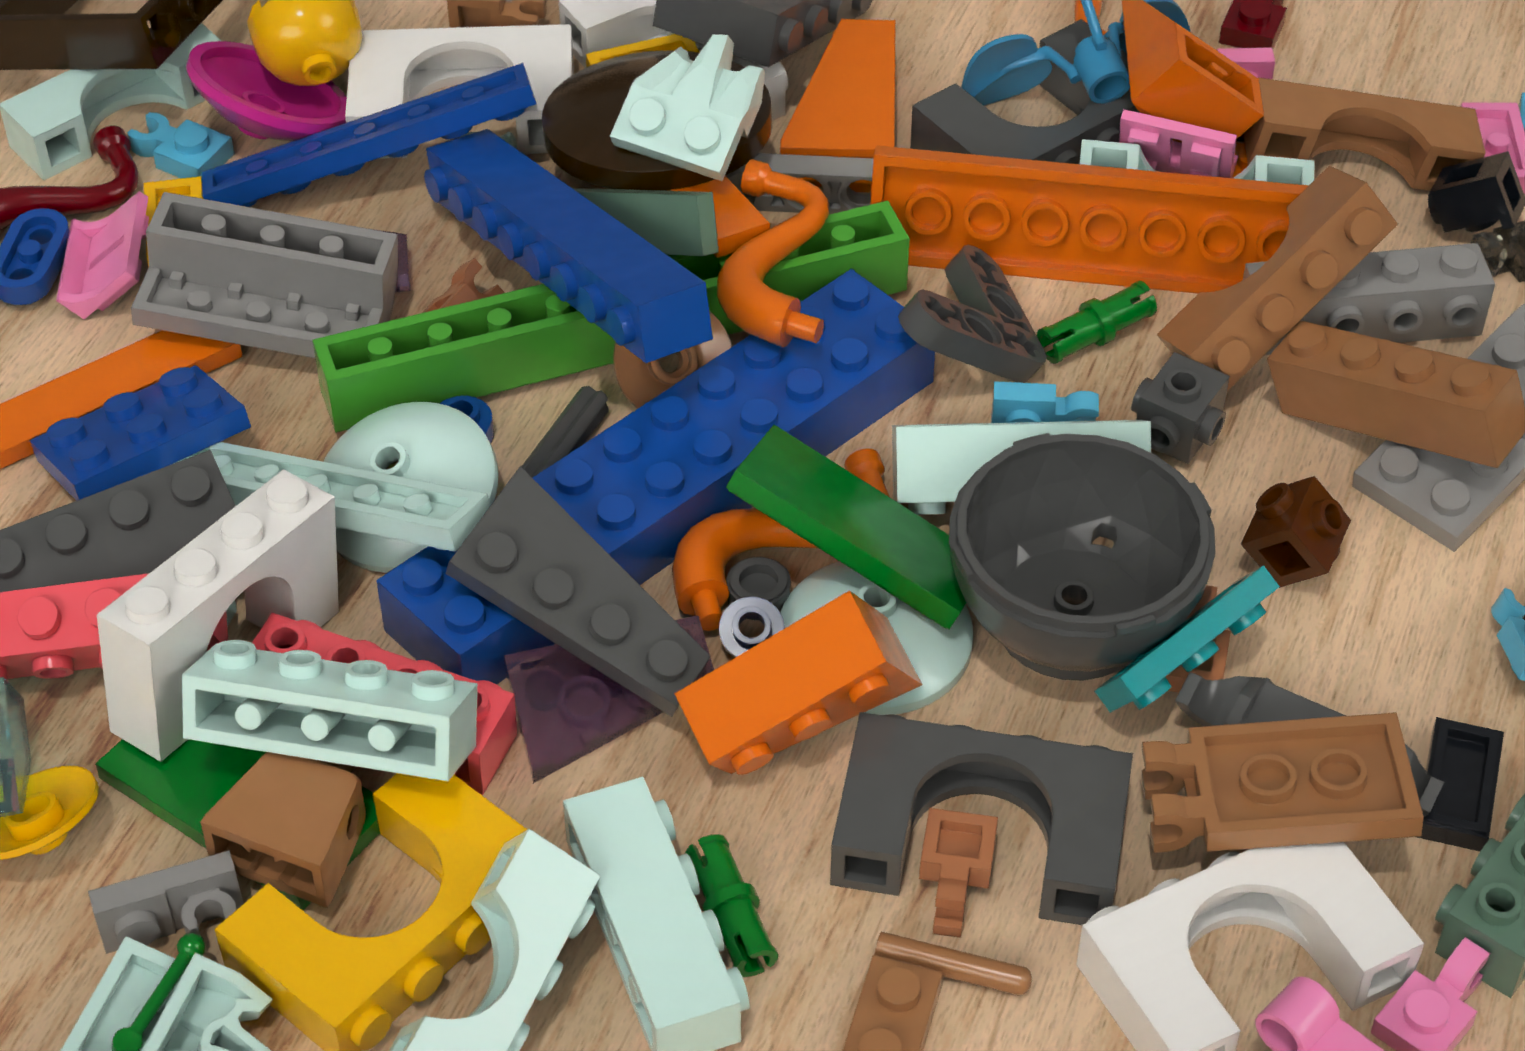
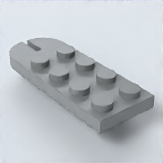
(1442, 492)

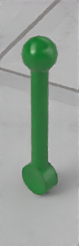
(131, 1038)

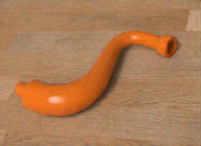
(740, 282)
(714, 541)

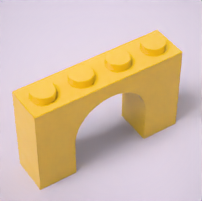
(353, 988)

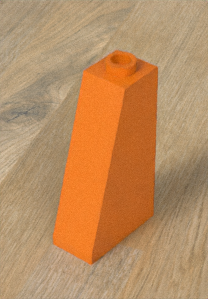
(848, 97)

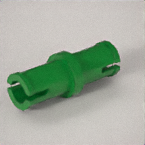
(1097, 321)
(733, 905)

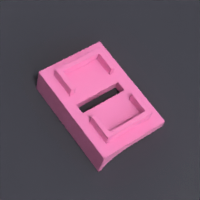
(1200, 153)
(103, 258)

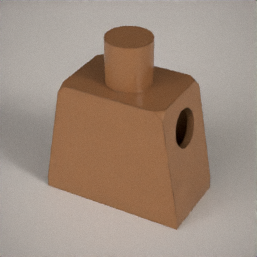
(290, 824)

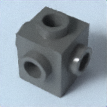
(1178, 417)

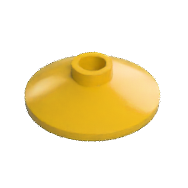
(52, 807)

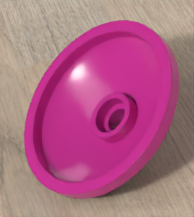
(256, 100)

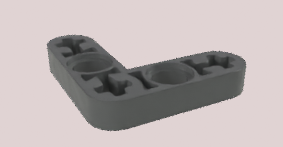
(981, 330)

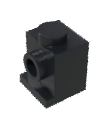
(1477, 195)

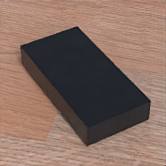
(1469, 766)

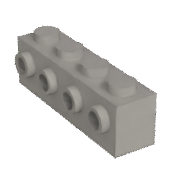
(1408, 295)

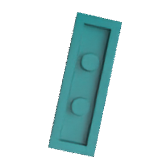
(1192, 643)

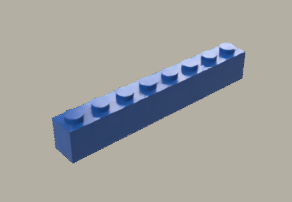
(570, 245)

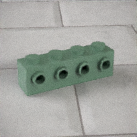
(1492, 908)

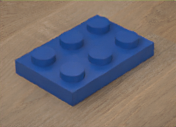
(139, 432)

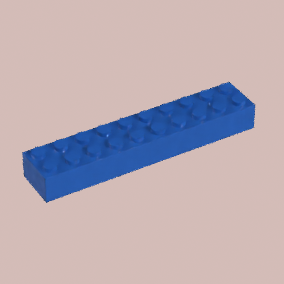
(671, 464)

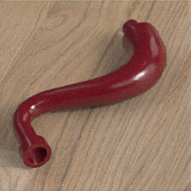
(111, 146)

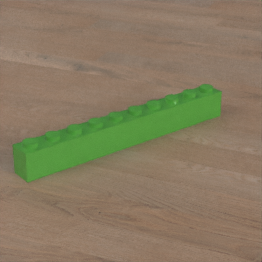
(538, 337)

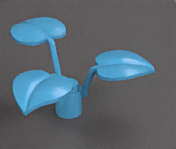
(1016, 65)

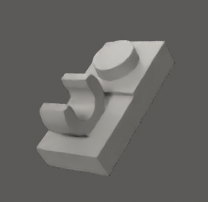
(166, 901)

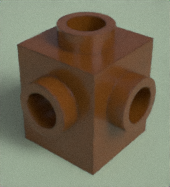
(1296, 531)

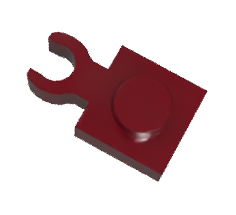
(1253, 23)

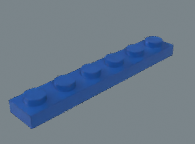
(381, 134)

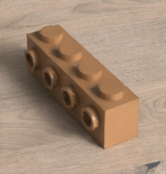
(1399, 393)

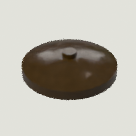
(583, 114)

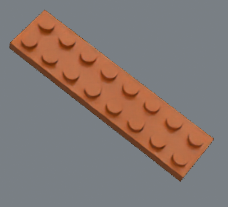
(1083, 218)

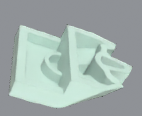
(691, 109)
(196, 1016)

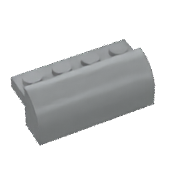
(262, 275)

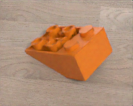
(1184, 77)

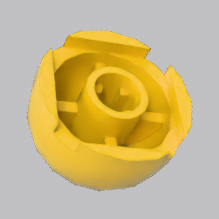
(305, 38)

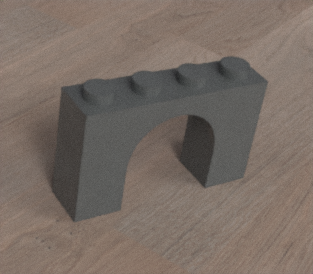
(759, 28)
(961, 124)
(911, 765)

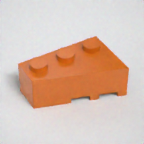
(797, 685)

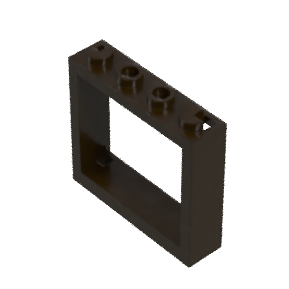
(44, 38)

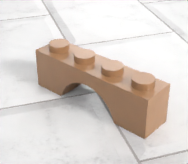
(1404, 133)
(1327, 236)

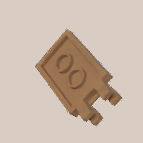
(1282, 784)

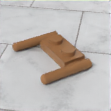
(906, 985)

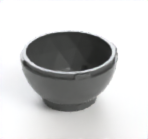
(1040, 583)

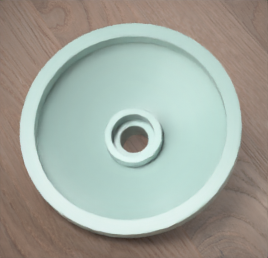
(430, 446)
(935, 652)

